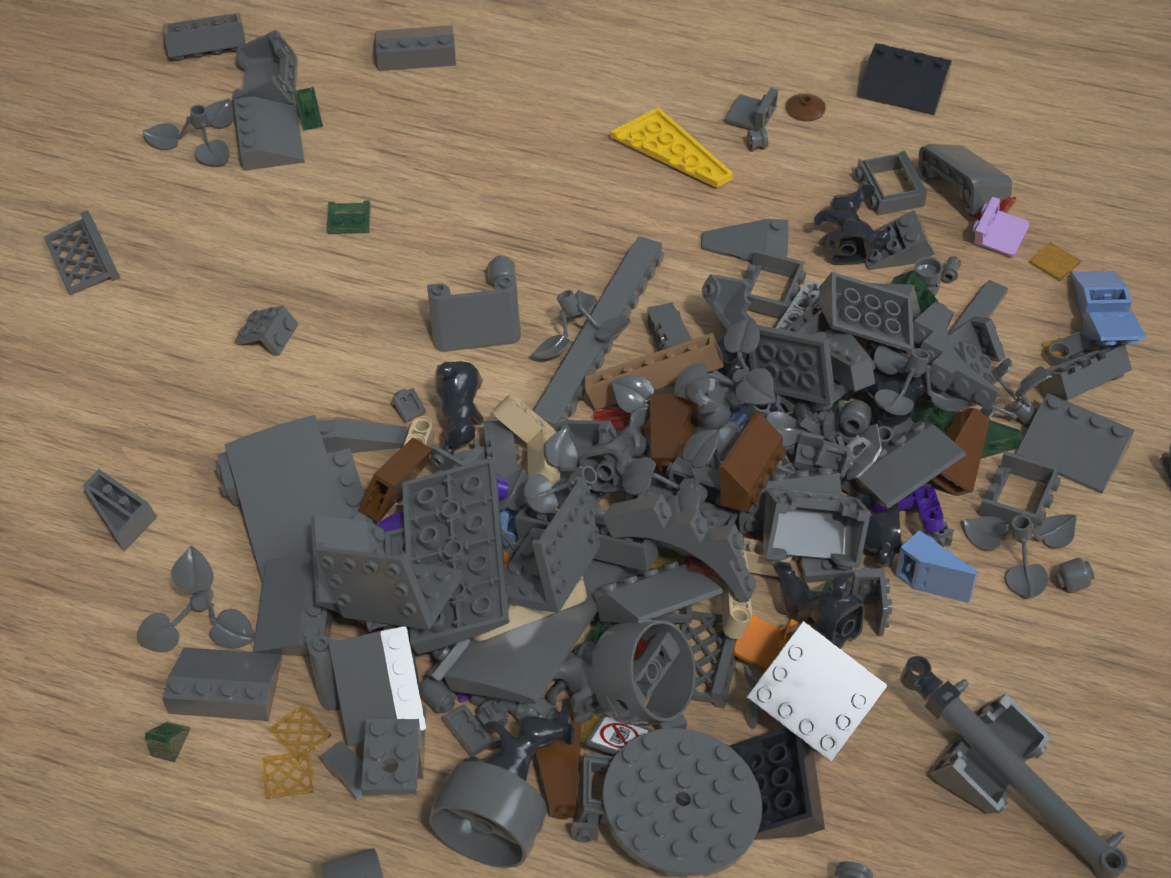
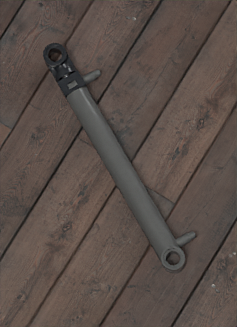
(945, 703)

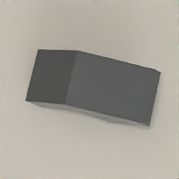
(345, 765)

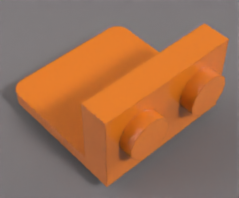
(762, 642)

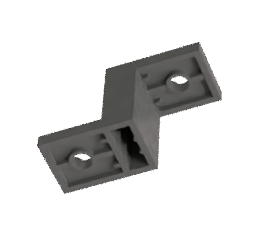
(393, 756)

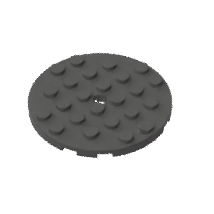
(672, 837)

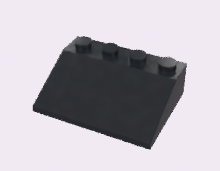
(905, 79)
(786, 783)

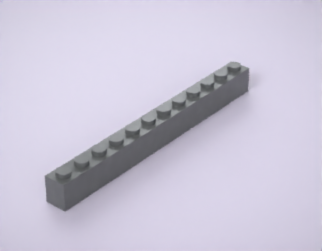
(589, 352)

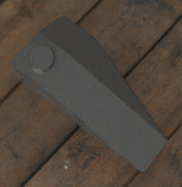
(743, 239)
(360, 435)

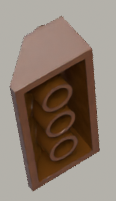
(750, 464)

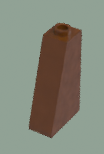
(671, 427)
(969, 433)
(387, 481)
(560, 775)

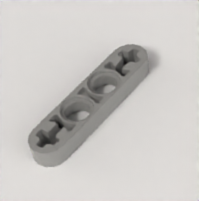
(802, 297)

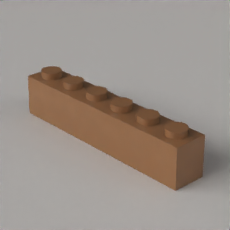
(659, 368)

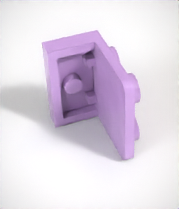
(999, 229)

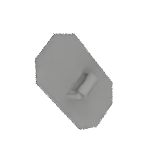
(865, 451)

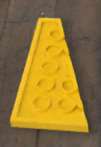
(669, 143)

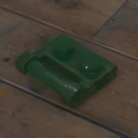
(348, 222)

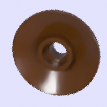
(805, 107)

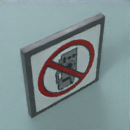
(614, 735)

